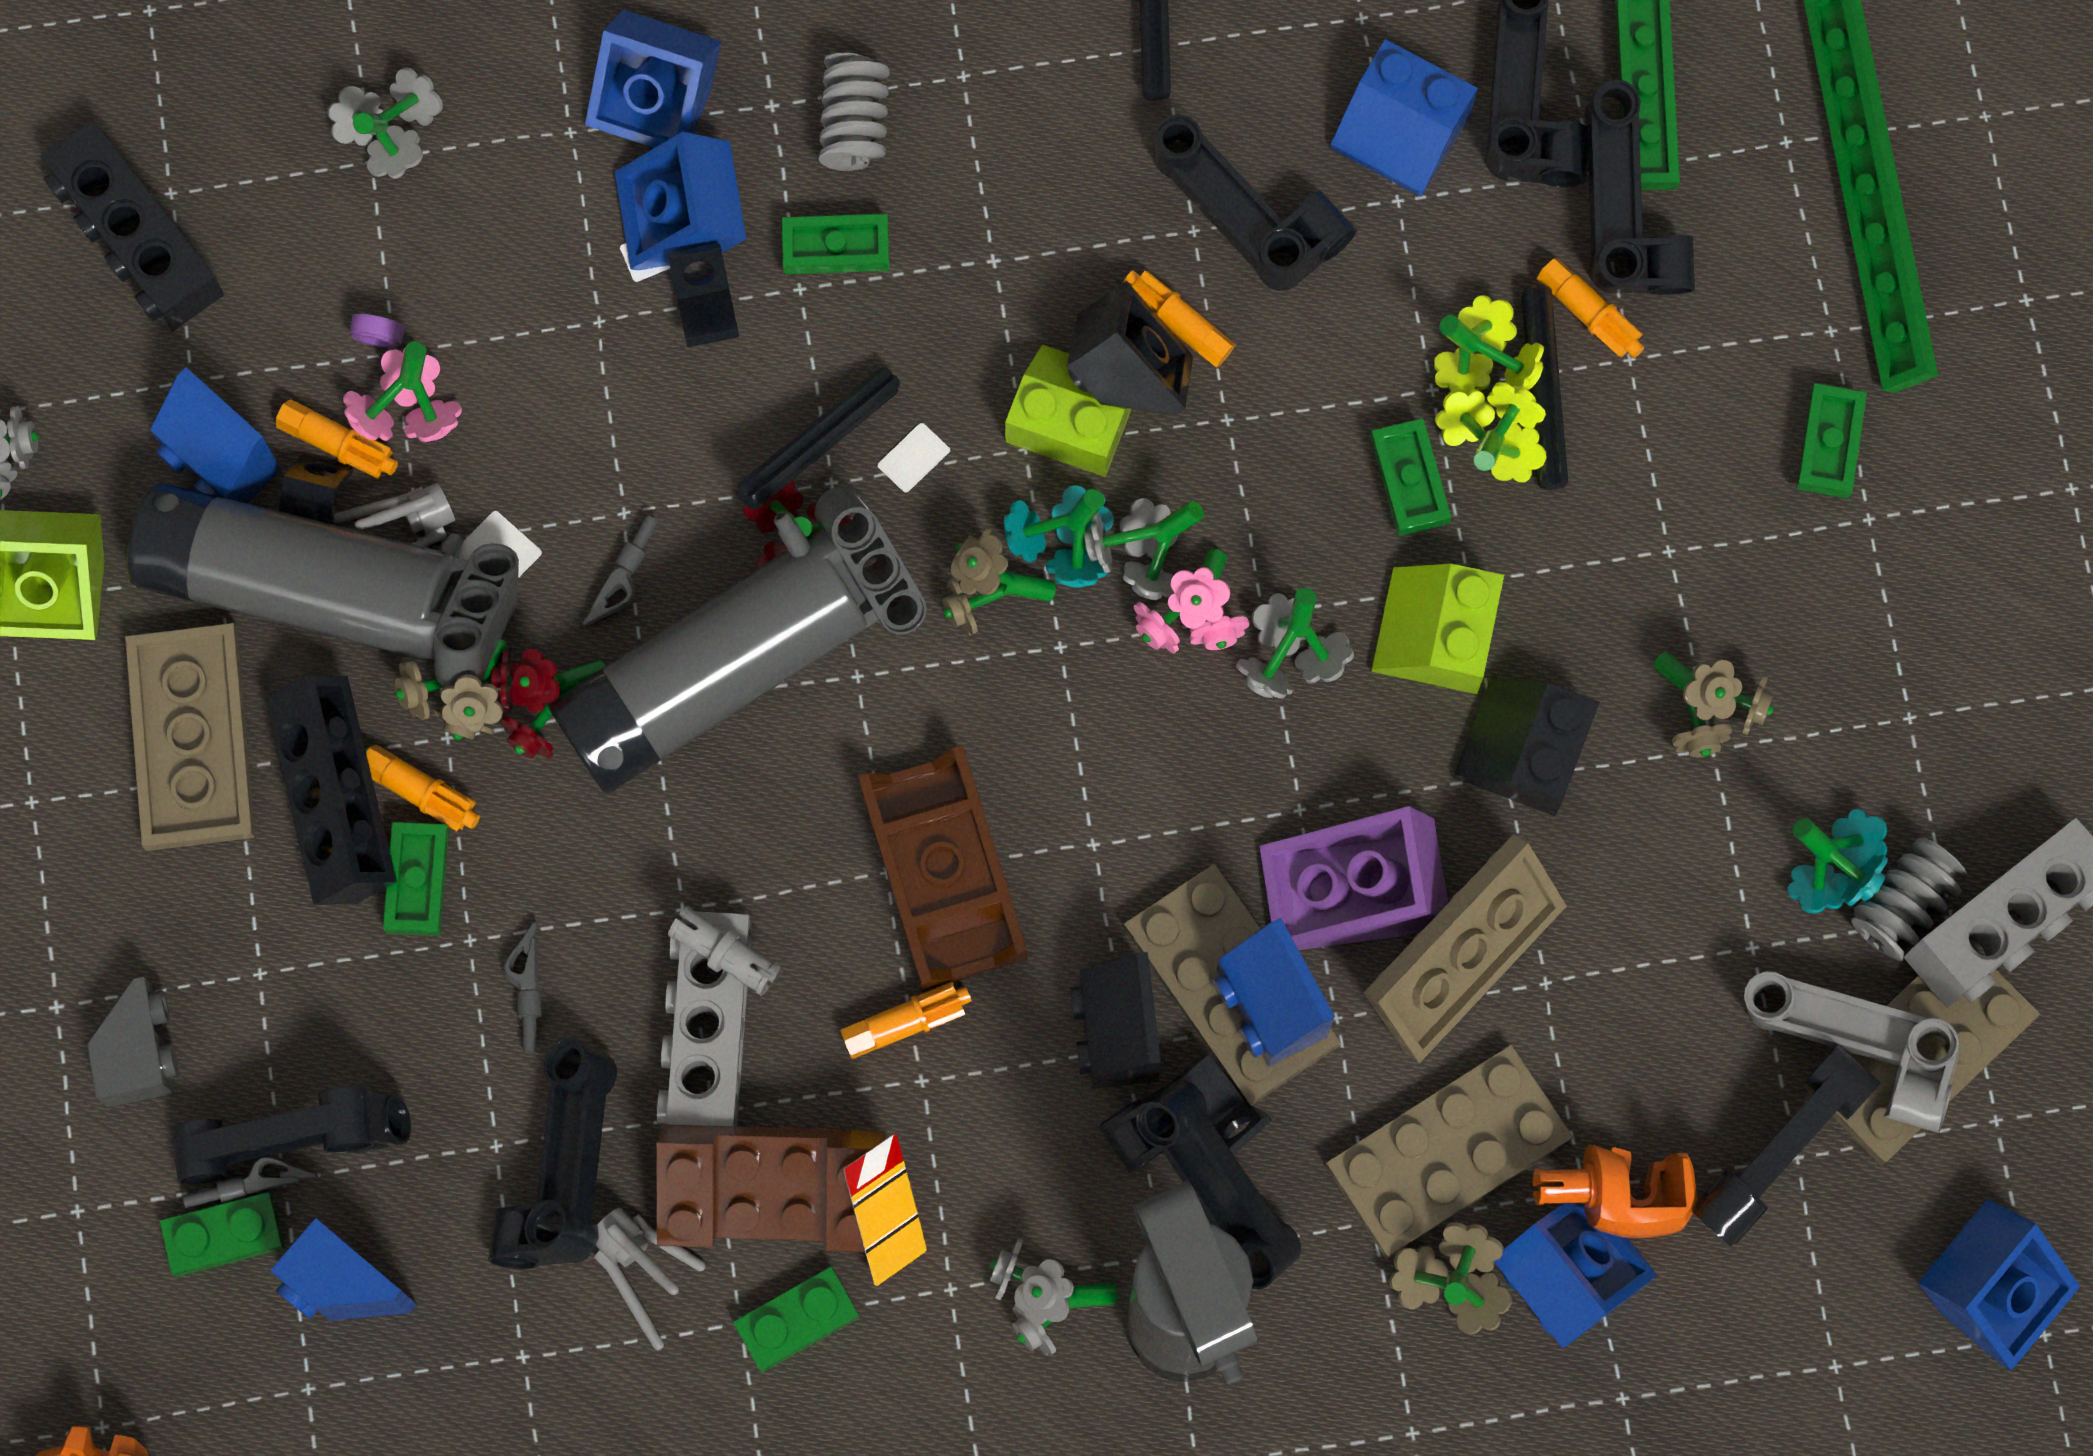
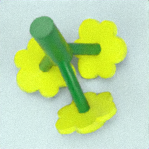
(1484, 329)
(1507, 449)

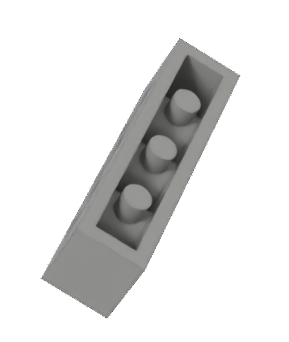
(1945, 955)
(719, 1053)

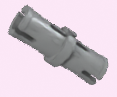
(724, 950)

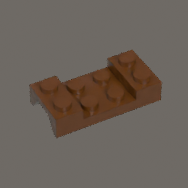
(943, 869)
(758, 1184)

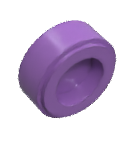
(376, 331)

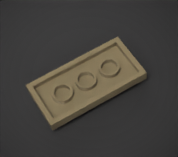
(189, 737)
(1183, 944)
(1465, 948)
(1983, 1033)
(1448, 1151)

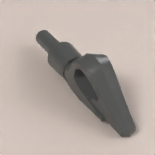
(620, 577)
(528, 996)
(254, 1182)

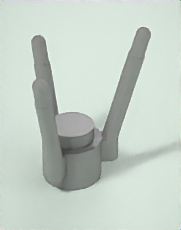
(422, 509)
(623, 1241)

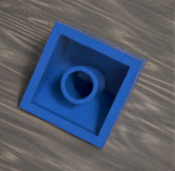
(650, 79)
(1404, 117)
(679, 200)
(211, 442)
(1273, 994)
(1572, 1272)
(335, 1280)
(2000, 1283)

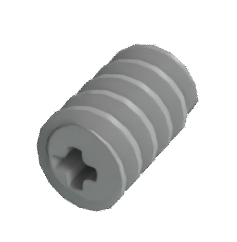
(851, 111)
(1907, 896)

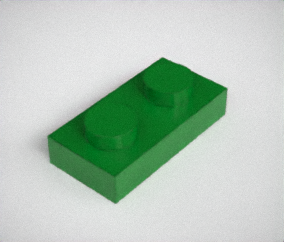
(835, 244)
(1831, 440)
(1410, 477)
(420, 867)
(222, 1234)
(796, 1319)

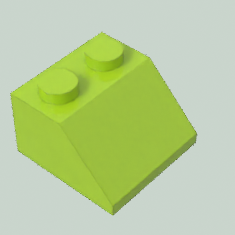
(1061, 419)
(50, 574)
(1438, 625)

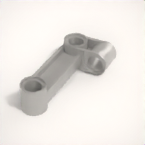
(1868, 1030)

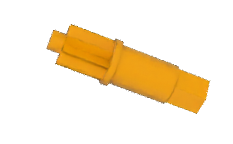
(1591, 309)
(1182, 318)
(335, 439)
(428, 794)
(906, 1019)

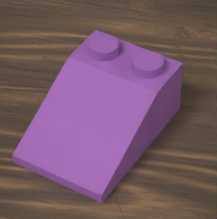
(1357, 880)

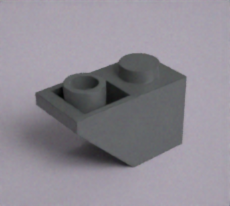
(130, 1049)

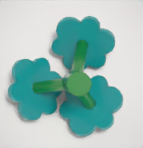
(1071, 519)
(1854, 848)

